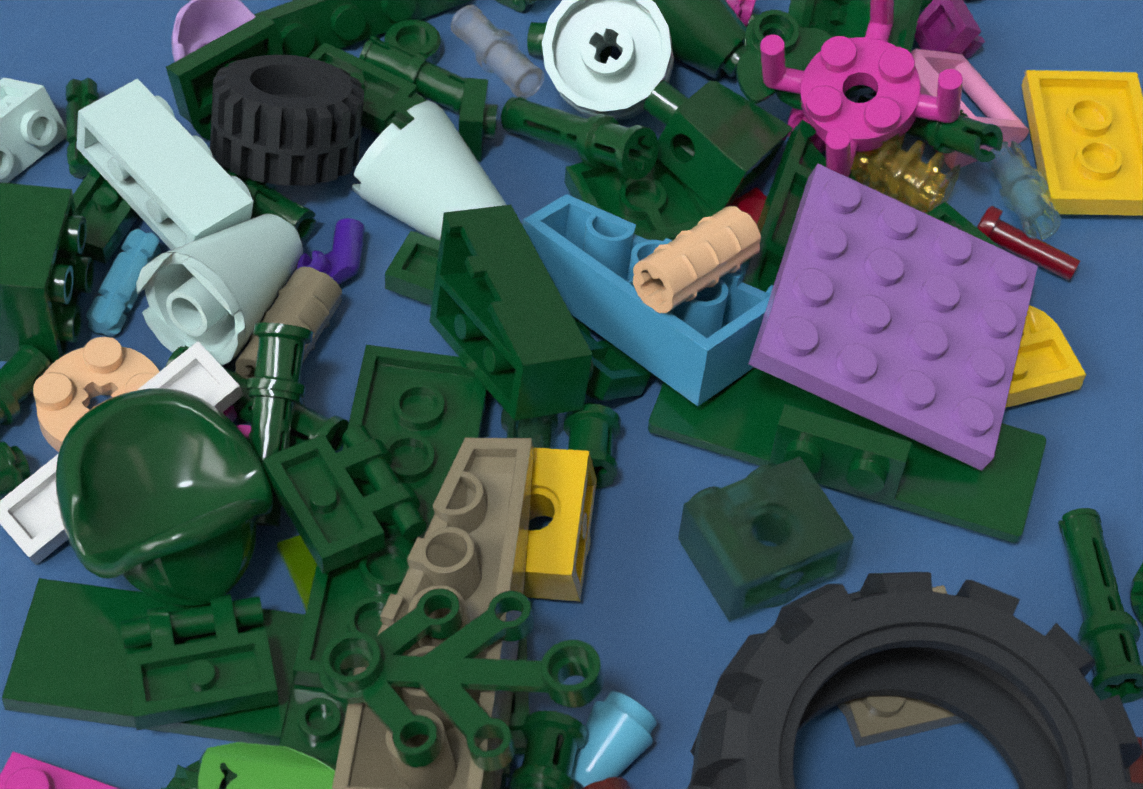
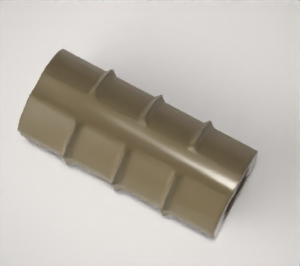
(304, 302)

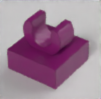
(948, 28)

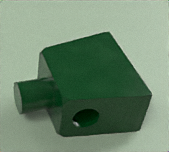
(715, 139)

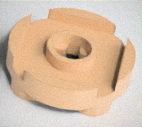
(81, 375)

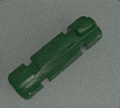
(79, 95)

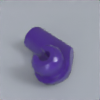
(346, 252)

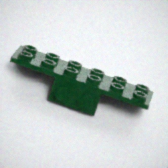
(775, 421)

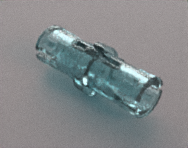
(1024, 191)

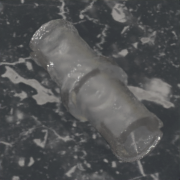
(497, 51)

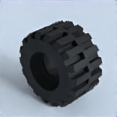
(286, 120)

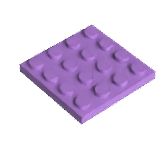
(896, 317)

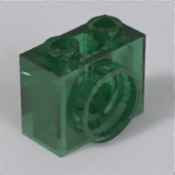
(773, 505)

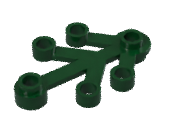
(452, 669)

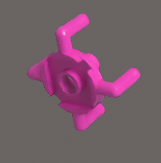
(866, 62)

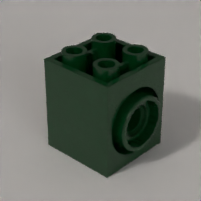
(41, 269)

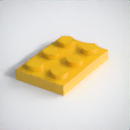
(1088, 139)

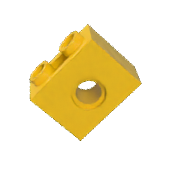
(557, 554)

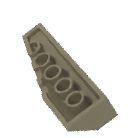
(476, 552)

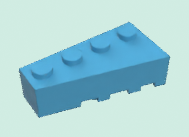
(691, 347)

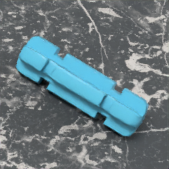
(119, 286)

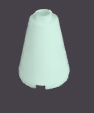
(424, 172)
(219, 285)

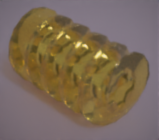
(904, 175)

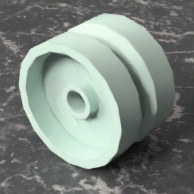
(573, 48)

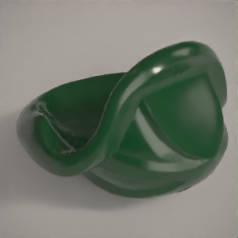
(162, 494)

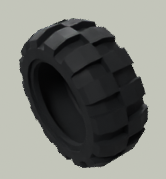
(920, 645)

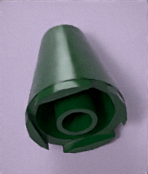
(705, 34)

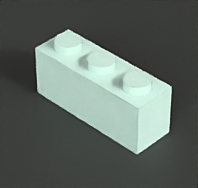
(160, 166)

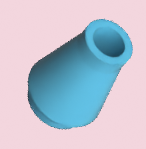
(615, 738)

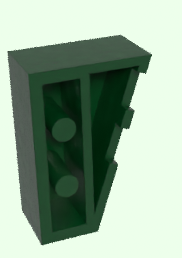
(507, 315)

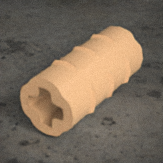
(696, 259)

